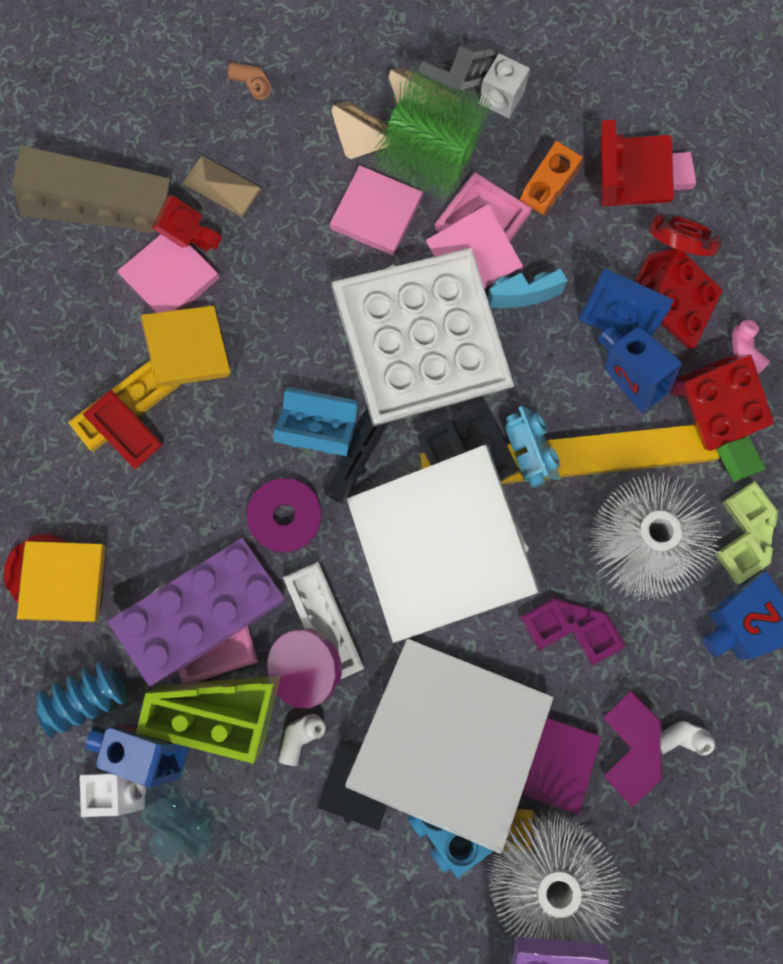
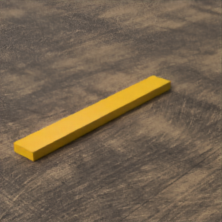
(622, 452)

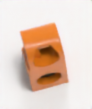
(551, 178)

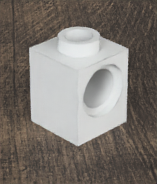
(504, 85)

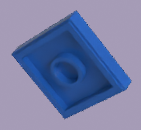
(624, 305)

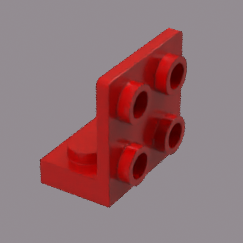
(635, 168)
(693, 293)
(725, 400)

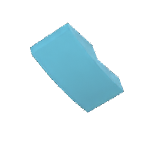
(516, 291)

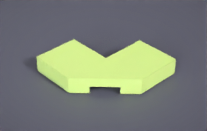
(757, 520)

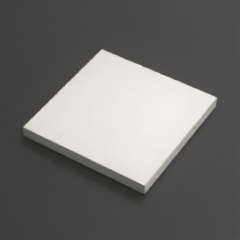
(422, 336)
(442, 544)
(451, 745)

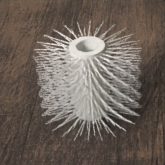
(652, 538)
(553, 881)

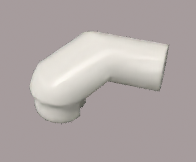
(299, 733)
(688, 736)

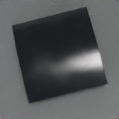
(466, 434)

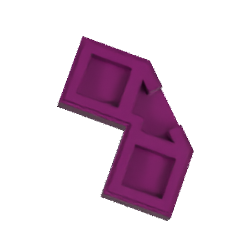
(589, 627)
(642, 765)

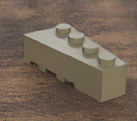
(86, 191)

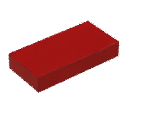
(122, 429)

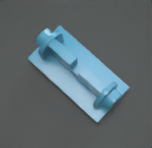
(540, 459)

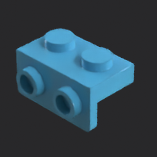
(316, 421)

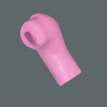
(743, 343)

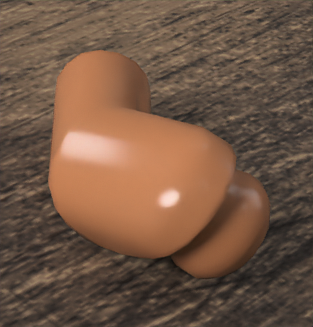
(253, 77)

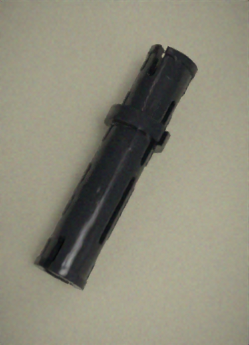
(339, 487)

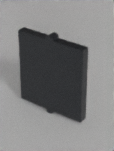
(344, 801)

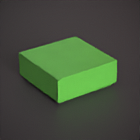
(741, 459)

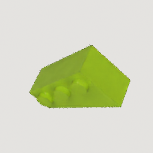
(212, 715)

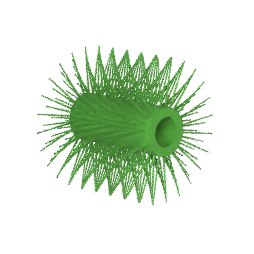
(432, 134)

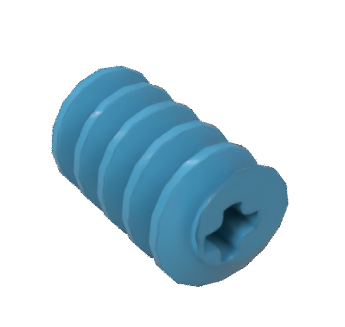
(80, 699)

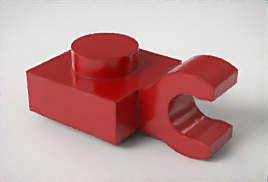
(180, 225)

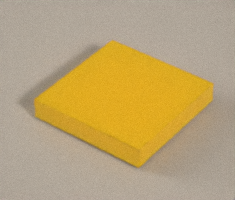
(185, 346)
(61, 582)

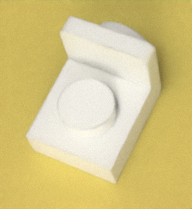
(109, 795)

